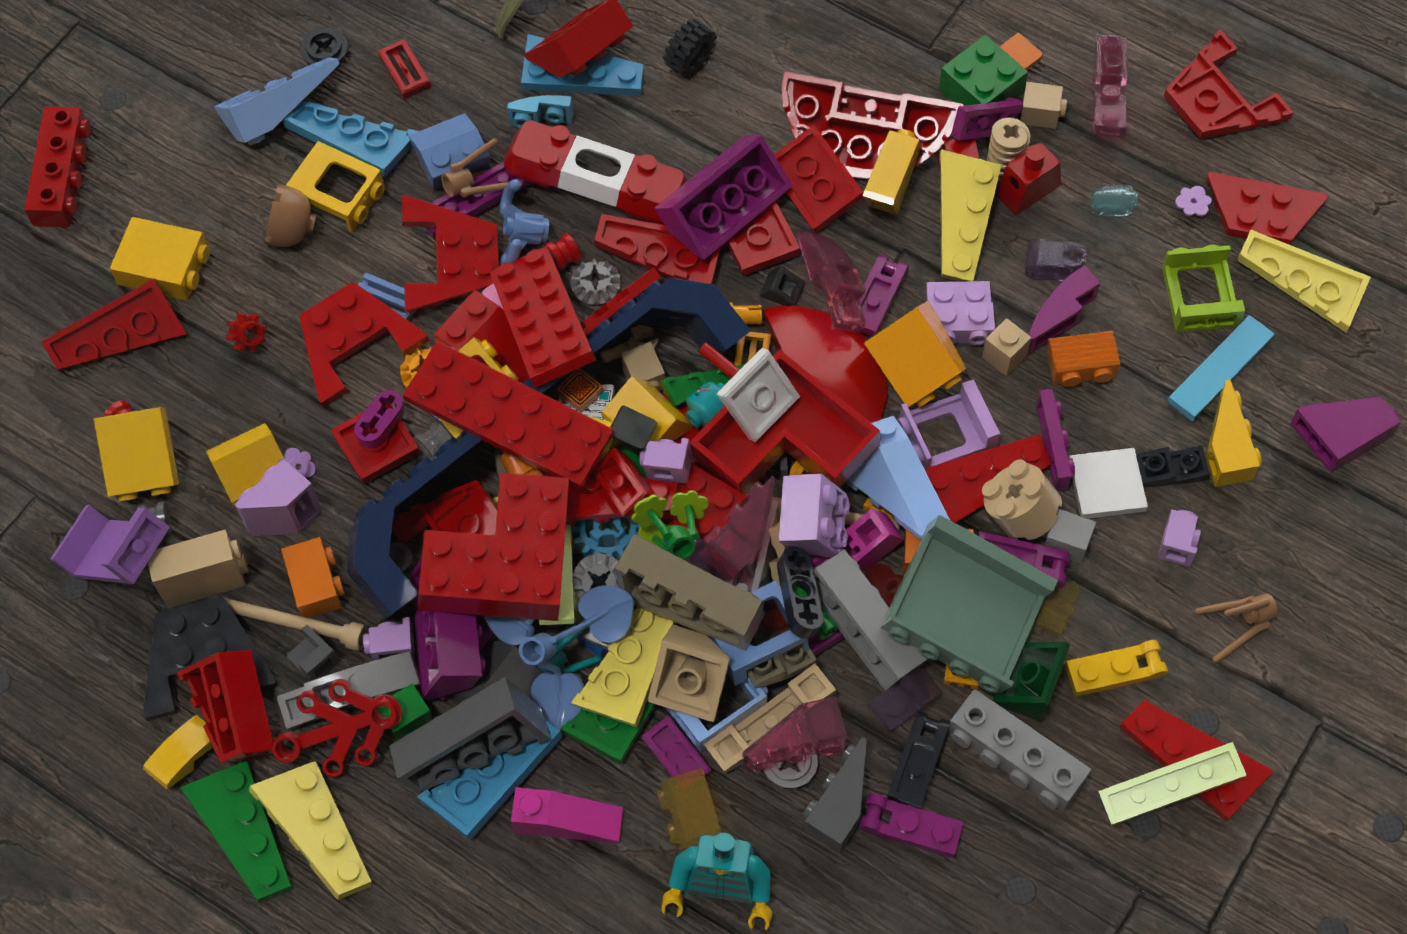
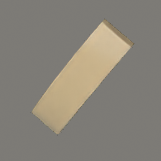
(730, 743)

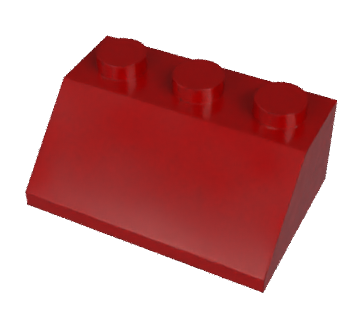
(581, 39)

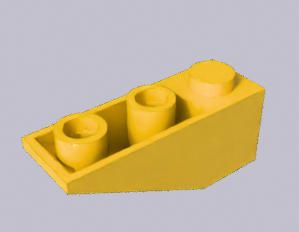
(1230, 447)

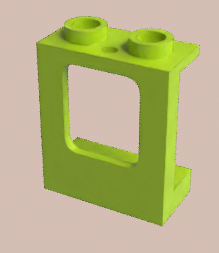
(1204, 316)

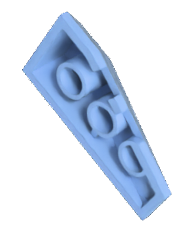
(259, 112)
(898, 480)

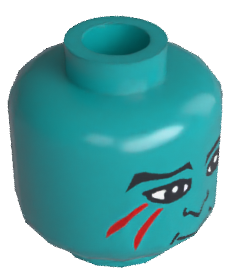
(704, 404)

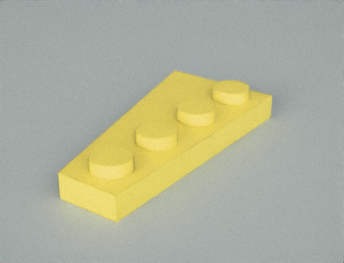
(966, 202)
(1310, 279)
(625, 675)
(314, 826)

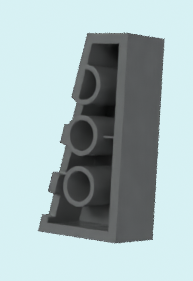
(468, 735)

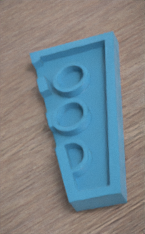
(602, 76)
(352, 135)

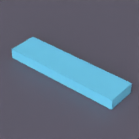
(1223, 364)

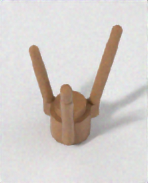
(460, 180)
(1254, 610)

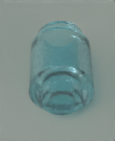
(1114, 200)

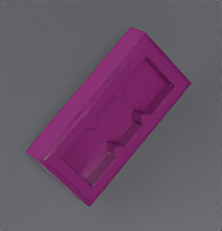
(673, 749)

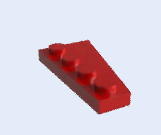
(619, 300)

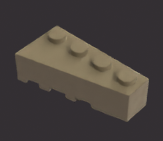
(688, 594)

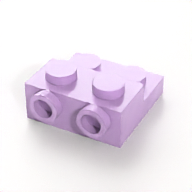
(963, 309)

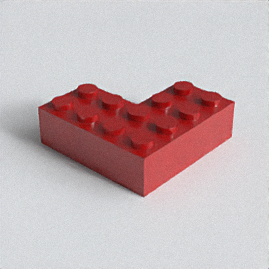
(815, 431)
(507, 572)

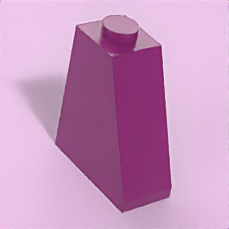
(1345, 428)

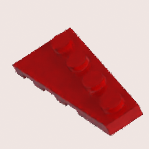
(655, 247)
(122, 325)
(962, 479)
(594, 502)
(1174, 740)

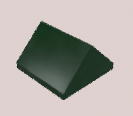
(1034, 679)

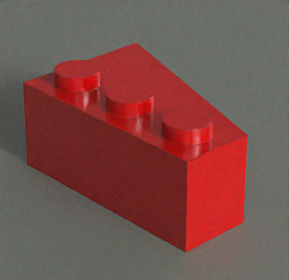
(231, 703)

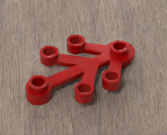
(342, 725)

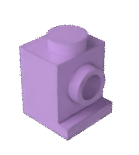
(667, 460)
(1180, 538)
(390, 639)

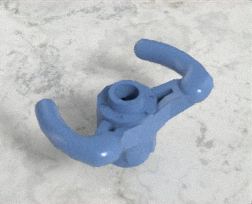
(520, 226)

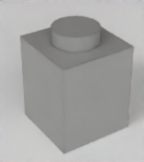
(1070, 534)

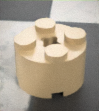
(1022, 501)

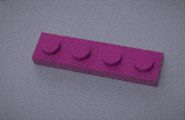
(479, 202)

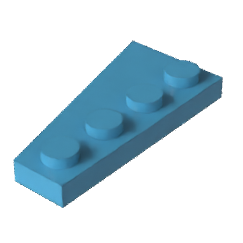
(478, 793)

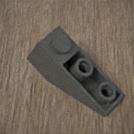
(838, 810)

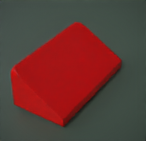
(622, 481)

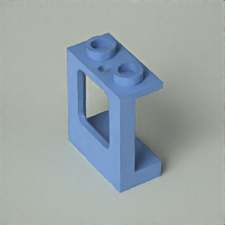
(755, 655)

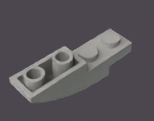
(371, 679)

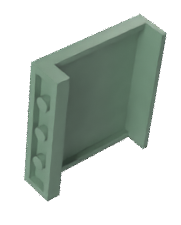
(967, 604)

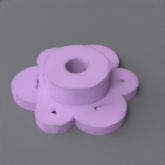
(1193, 201)
(294, 457)

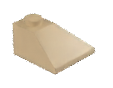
(689, 674)

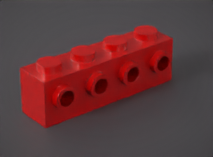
(57, 167)

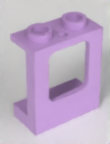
(971, 417)

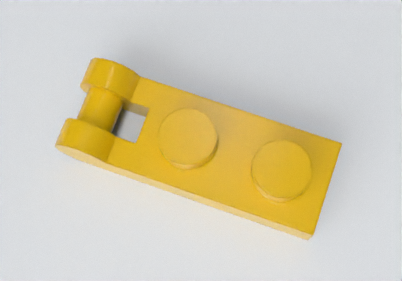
(1115, 668)

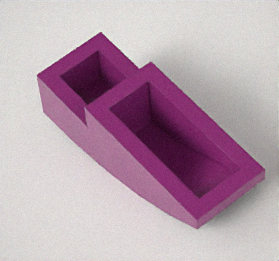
(1063, 307)

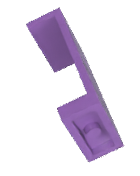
(109, 548)

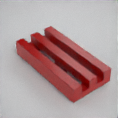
(413, 86)

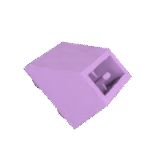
(278, 503)
(813, 515)

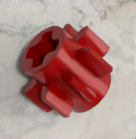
(254, 336)

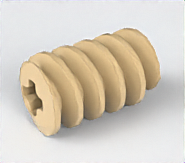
(1007, 142)

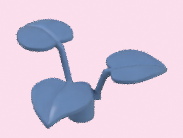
(608, 614)

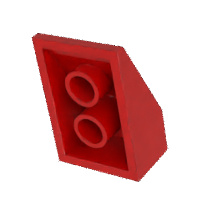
(483, 320)

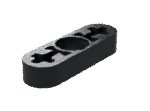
(794, 604)

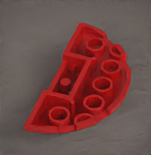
(859, 119)
(831, 356)

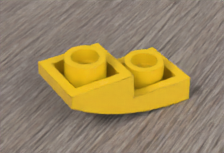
(178, 752)

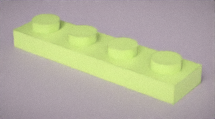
(1172, 783)

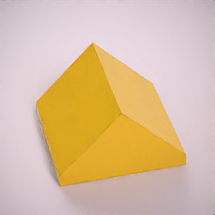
(650, 402)
(244, 460)

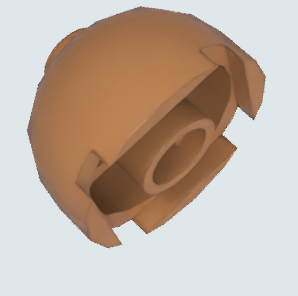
(289, 218)

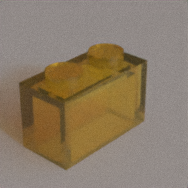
(689, 808)

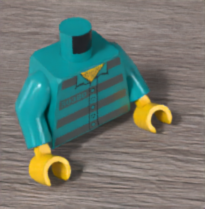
(721, 870)

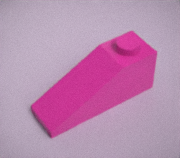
(868, 539)
(564, 816)

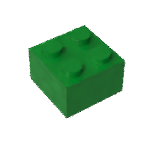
(982, 75)

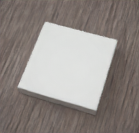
(758, 394)
(1108, 483)

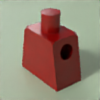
(1029, 178)

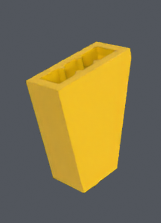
(892, 171)

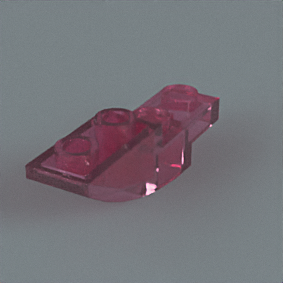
(1109, 85)
(838, 276)

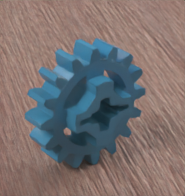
(603, 542)

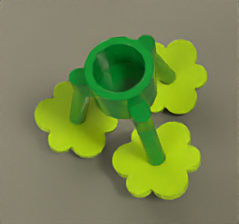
(672, 538)

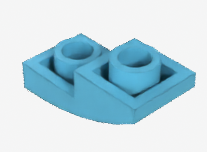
(538, 108)

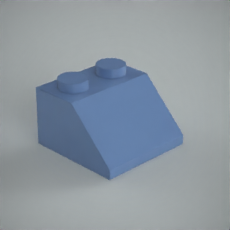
(446, 145)

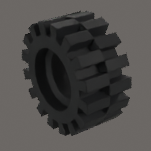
(690, 48)

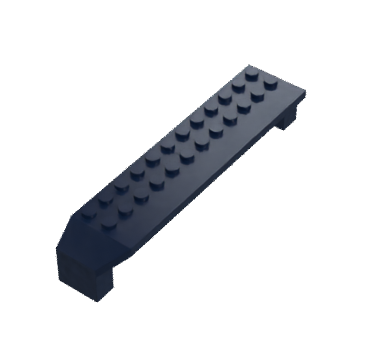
(675, 303)

